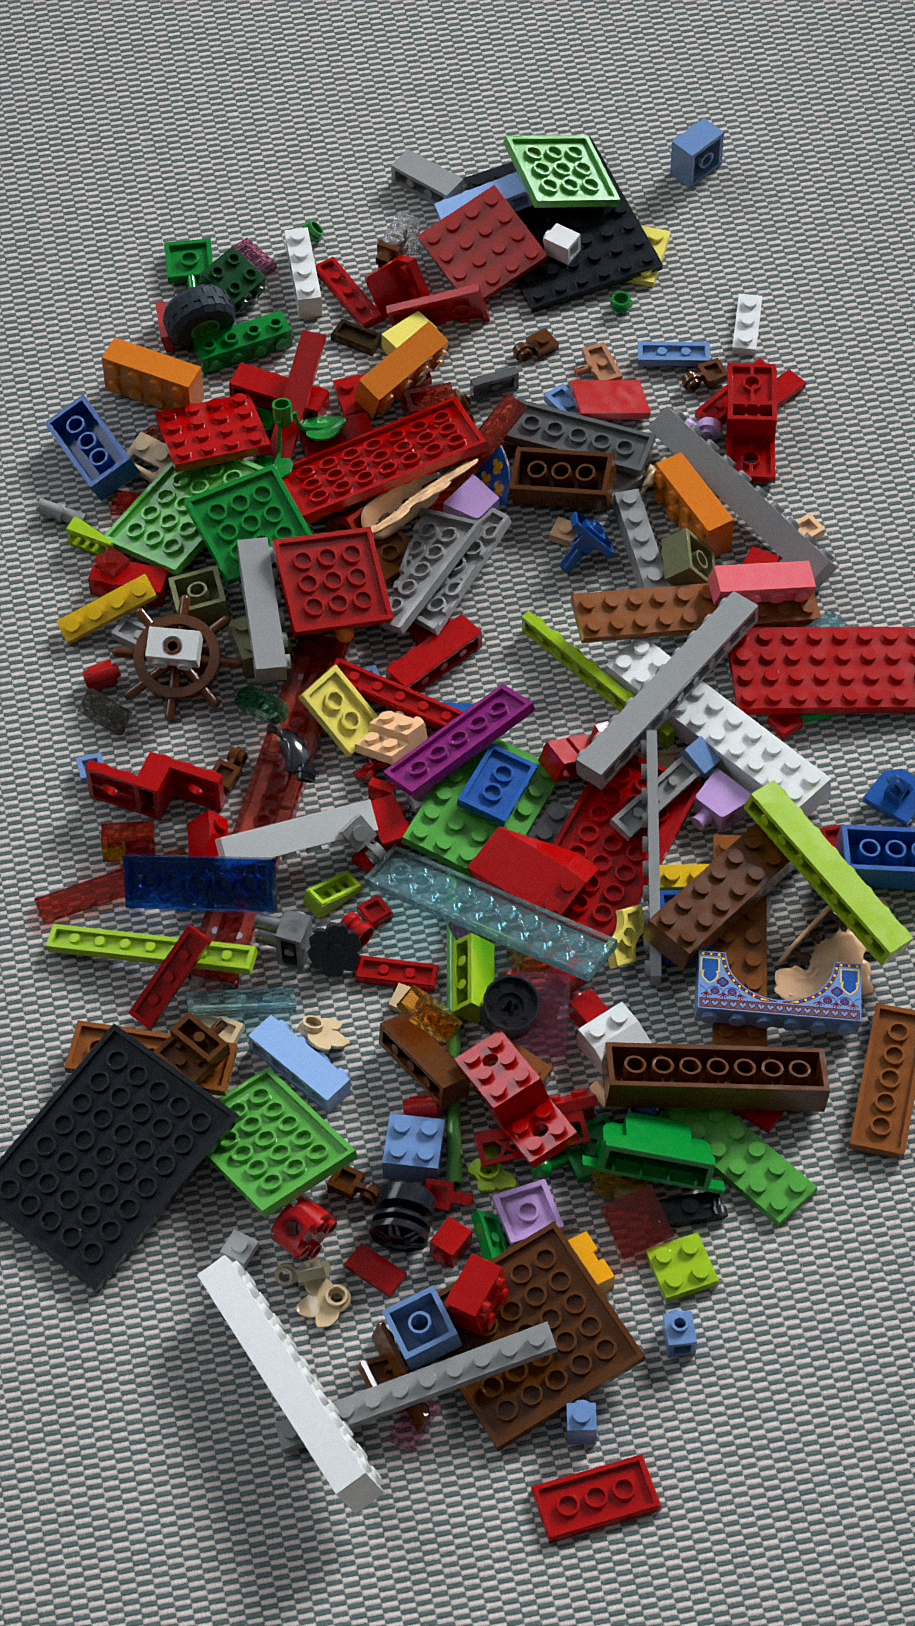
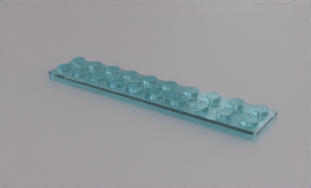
(491, 913)

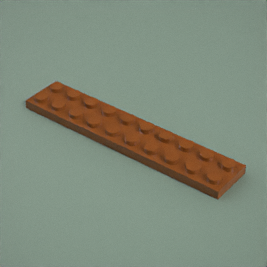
(668, 612)
(747, 959)

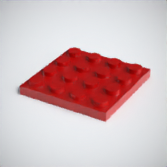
(483, 244)
(212, 432)
(332, 581)

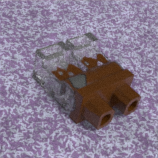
(399, 239)

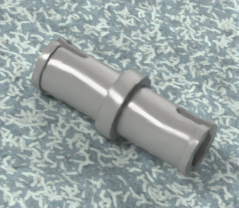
(59, 512)

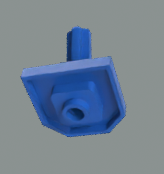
(589, 536)
(893, 795)

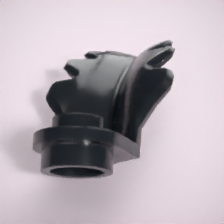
(294, 754)

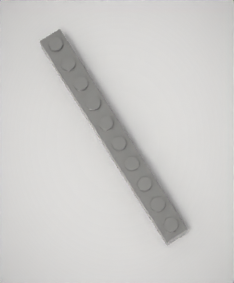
(740, 495)
(666, 689)

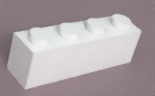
(303, 273)

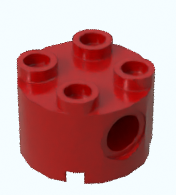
(303, 1227)

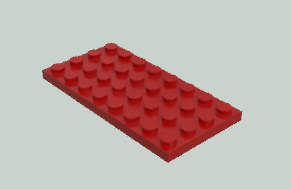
(383, 459)
(824, 670)
(619, 861)

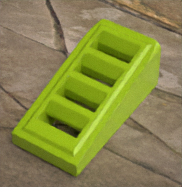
(86, 537)
(321, 905)

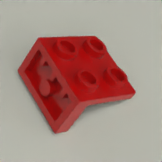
(396, 283)

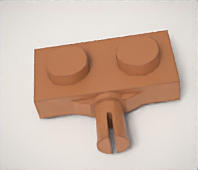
(598, 363)

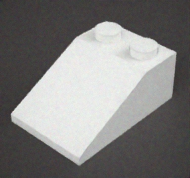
(612, 1026)

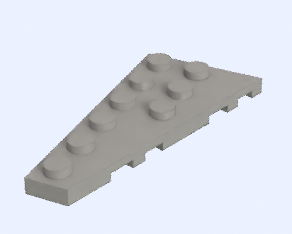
(428, 560)
(454, 587)

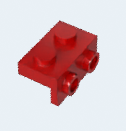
(576, 1101)

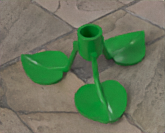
(316, 428)

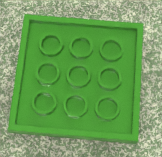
(561, 171)

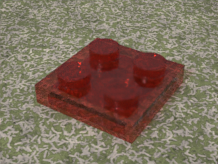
(636, 1221)

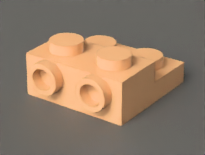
(392, 737)

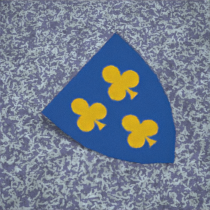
(496, 474)

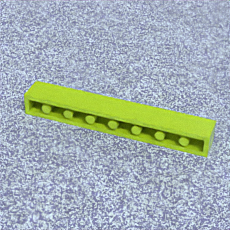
(828, 872)

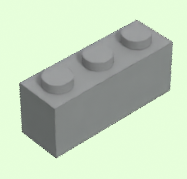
(425, 178)

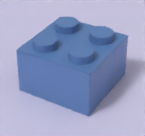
(696, 153)
(413, 1148)
(422, 1328)

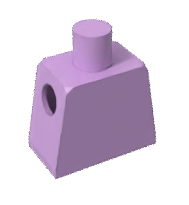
(471, 500)
(719, 802)

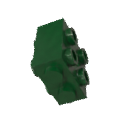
(236, 277)

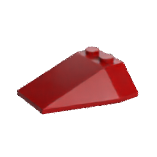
(532, 869)

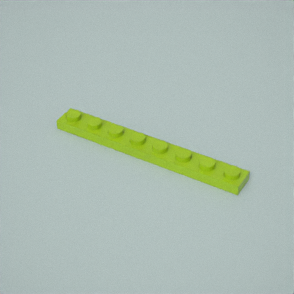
(586, 669)
(145, 948)

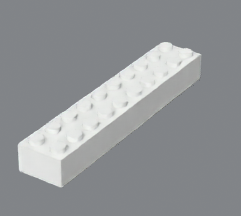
(745, 747)
(292, 1383)

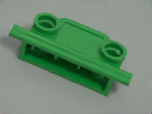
(655, 1152)

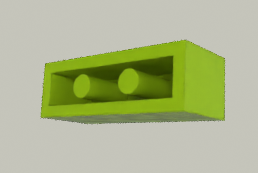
(471, 974)

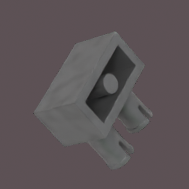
(287, 934)

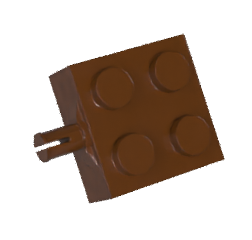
(194, 1047)

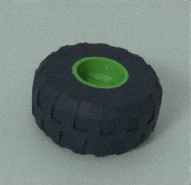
(197, 313)

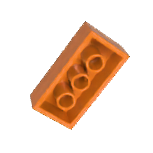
(401, 370)
(151, 376)
(692, 503)

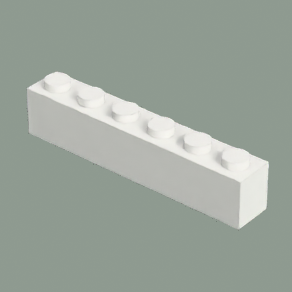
(296, 834)

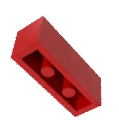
(101, 584)

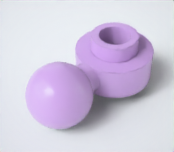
(709, 426)

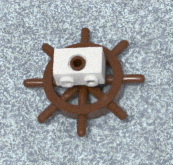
(178, 652)

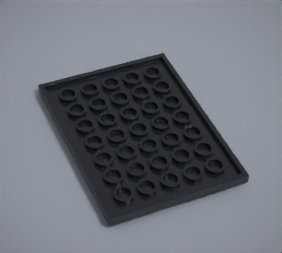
(610, 253)
(108, 1156)

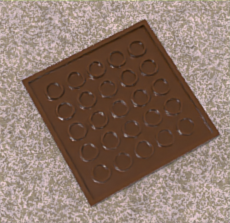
(591, 1340)

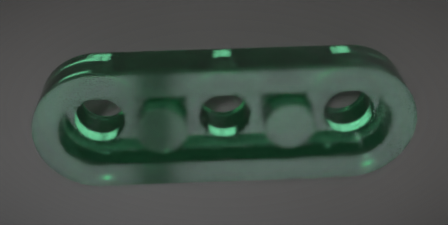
(262, 705)

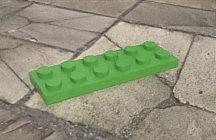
(748, 1162)

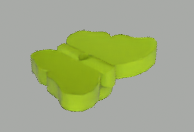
(496, 1180)

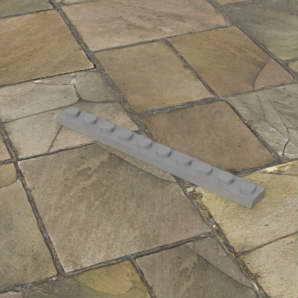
(651, 845)
(434, 1380)

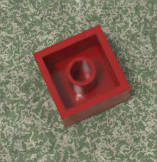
(477, 1295)

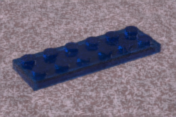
(200, 882)

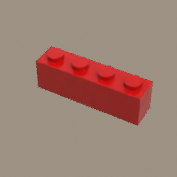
(268, 386)
(436, 654)

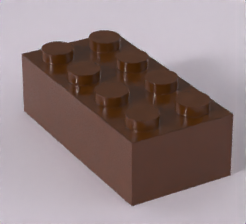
(563, 478)

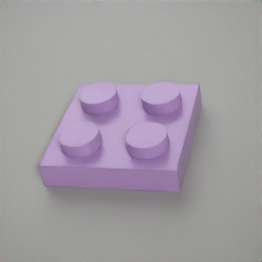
(526, 1210)

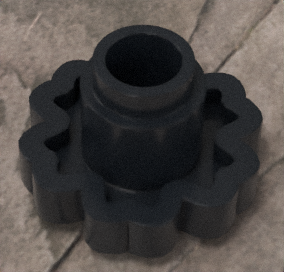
(334, 949)

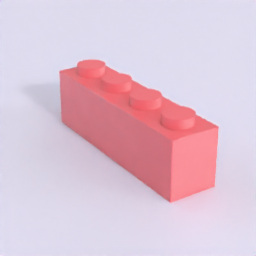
(763, 581)

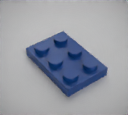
(497, 785)

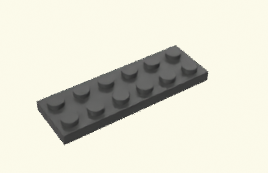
(564, 430)

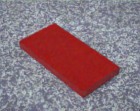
(595, 1498)

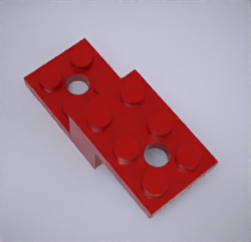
(752, 419)
(155, 785)
(517, 1098)

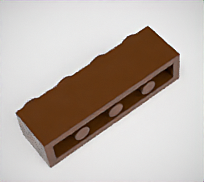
(424, 1060)

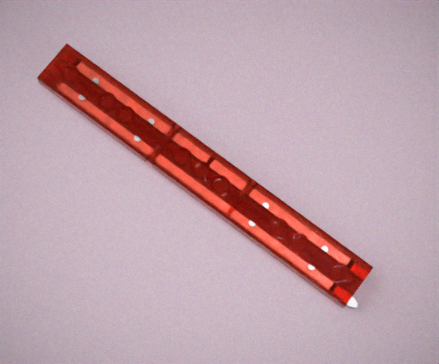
(272, 792)

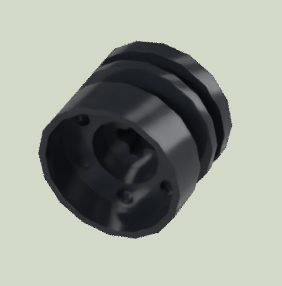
(516, 994)
(403, 1216)

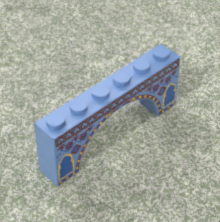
(725, 1000)

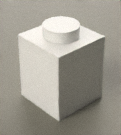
(562, 243)

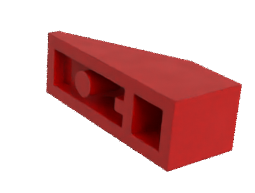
(203, 832)

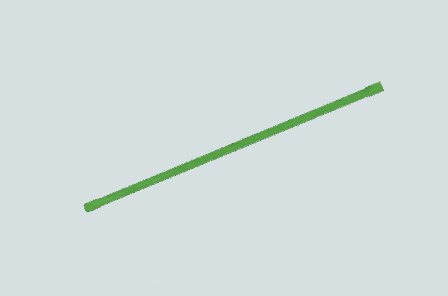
(454, 1165)

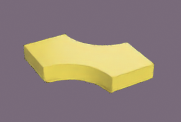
(627, 933)

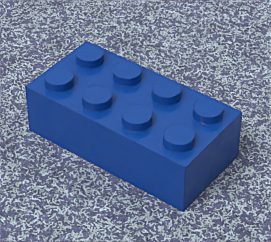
(92, 447)
(879, 854)

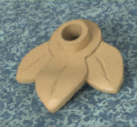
(648, 475)
(322, 1033)
(320, 1304)

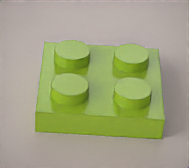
(681, 1267)

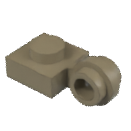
(309, 1271)

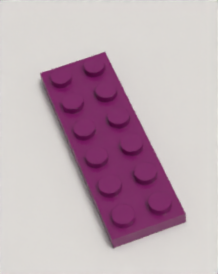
(459, 741)

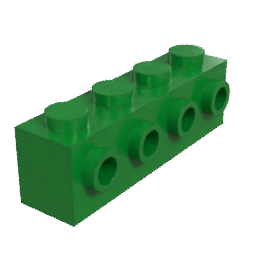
(242, 342)

